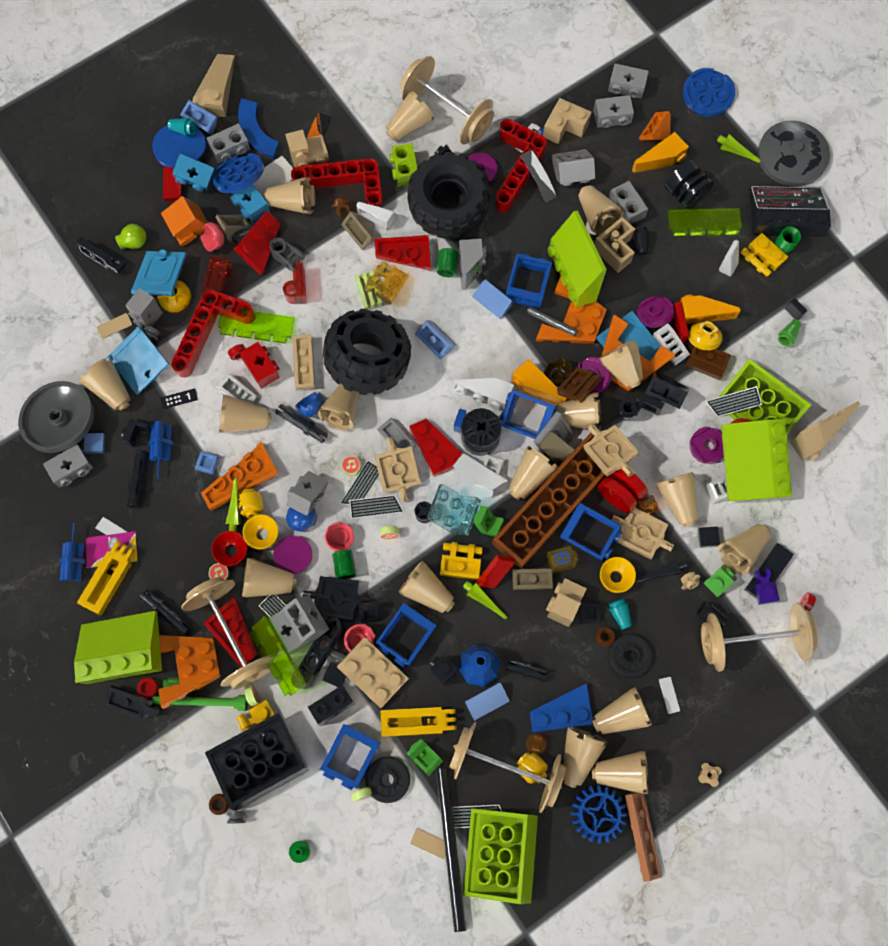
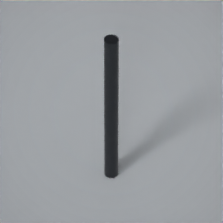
(451, 852)

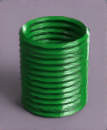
(792, 234)
(447, 262)
(344, 564)

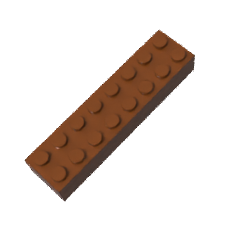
(549, 506)

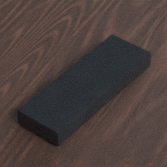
(775, 562)

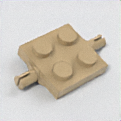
(611, 450)
(397, 469)
(642, 533)

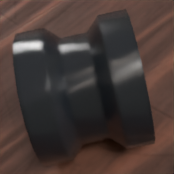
(422, 509)

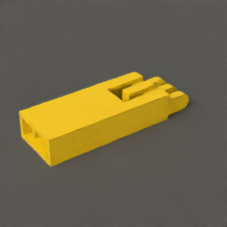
(102, 585)
(409, 721)

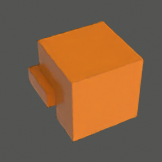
(184, 220)

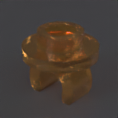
(340, 203)
(649, 505)
(535, 744)

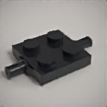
(336, 597)

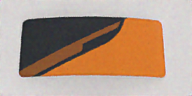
(318, 125)

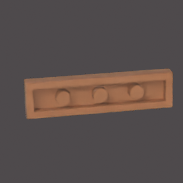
(643, 836)

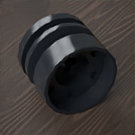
(688, 184)
(480, 442)

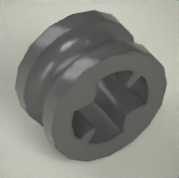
(152, 333)
(237, 817)

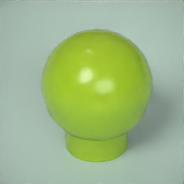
(131, 236)

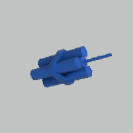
(160, 443)
(72, 560)

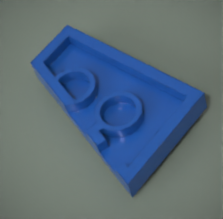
(563, 712)

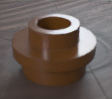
(605, 630)
(212, 804)

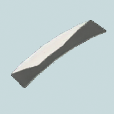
(539, 175)

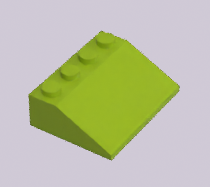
(577, 261)
(776, 397)
(756, 460)
(118, 648)
(501, 856)

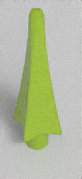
(733, 146)
(233, 516)
(478, 594)

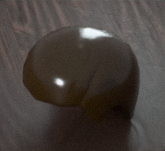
(558, 371)

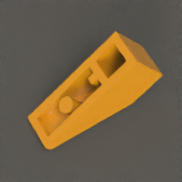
(664, 154)
(704, 309)
(533, 381)

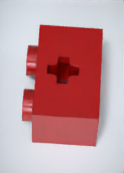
(262, 374)

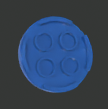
(708, 92)
(170, 144)
(238, 173)

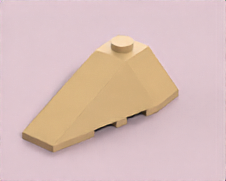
(215, 87)
(816, 437)

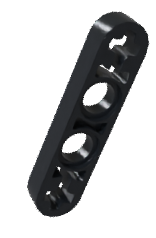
(322, 655)

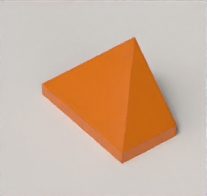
(658, 127)

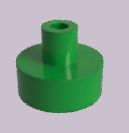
(304, 850)

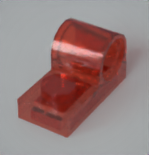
(217, 272)
(297, 284)

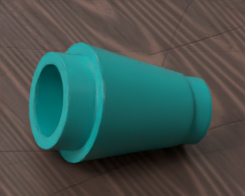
(184, 126)
(620, 612)

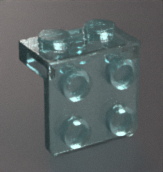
(453, 510)

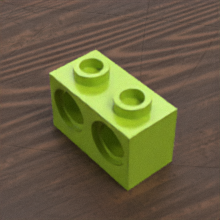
(405, 164)

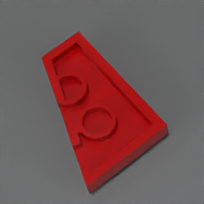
(256, 243)
(406, 250)
(435, 447)
(238, 629)

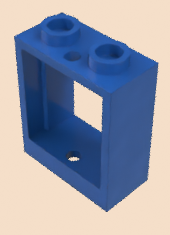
(526, 297)
(512, 399)
(573, 523)
(416, 618)
(347, 782)

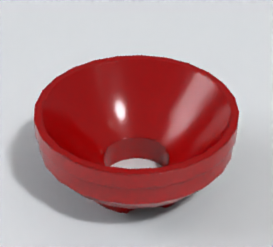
(222, 542)

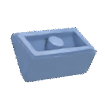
(202, 118)
(492, 299)
(435, 339)
(487, 701)

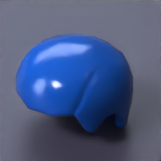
(310, 404)
(299, 521)

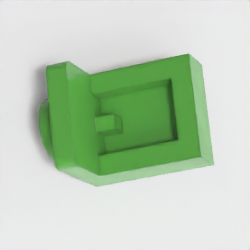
(487, 522)
(721, 580)
(424, 757)

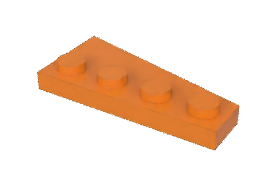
(250, 471)

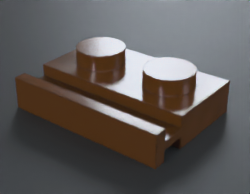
(708, 362)
(579, 384)

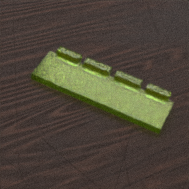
(700, 219)
(263, 326)
(282, 665)

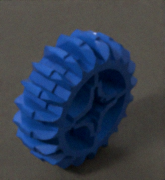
(600, 805)

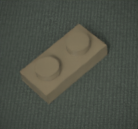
(532, 579)

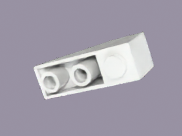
(487, 390)

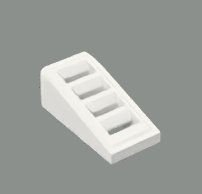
(377, 215)
(731, 259)
(668, 330)
(227, 379)
(480, 489)
(712, 491)

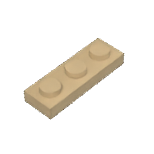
(303, 362)

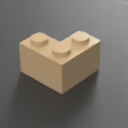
(566, 118)
(306, 151)
(613, 247)
(566, 603)

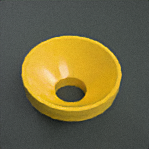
(178, 301)
(703, 339)
(258, 523)
(621, 566)

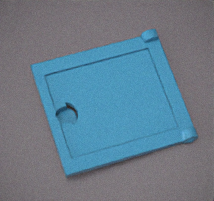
(159, 276)
(635, 331)
(136, 357)

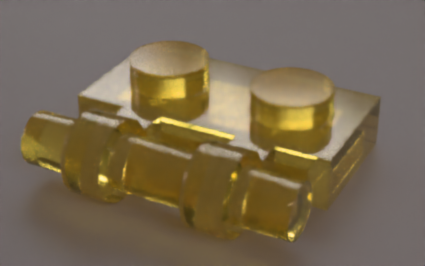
(392, 284)

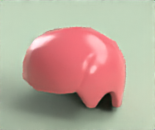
(213, 237)
(339, 536)
(356, 634)

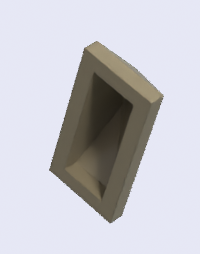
(232, 224)
(359, 229)
(556, 449)

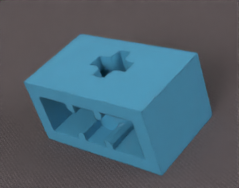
(204, 173)
(255, 207)

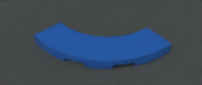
(256, 137)

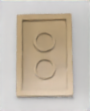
(372, 672)

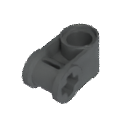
(288, 255)

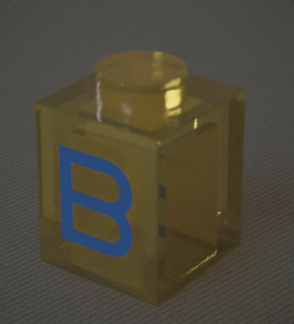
(562, 559)

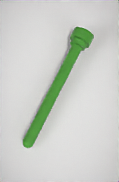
(239, 703)

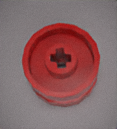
(622, 490)

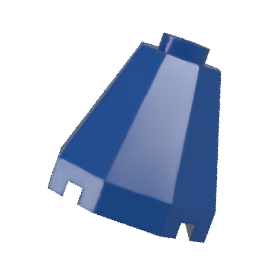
(479, 674)

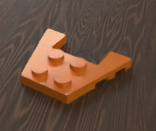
(584, 318)
(648, 367)
(195, 665)

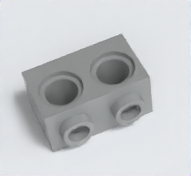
(227, 140)
(631, 202)

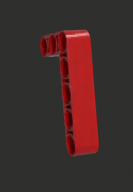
(344, 176)
(514, 179)
(206, 325)

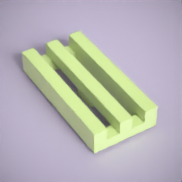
(364, 276)

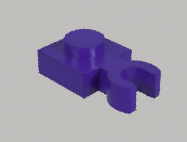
(765, 590)

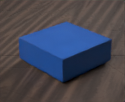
(458, 421)

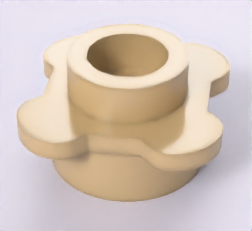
(690, 580)
(704, 778)

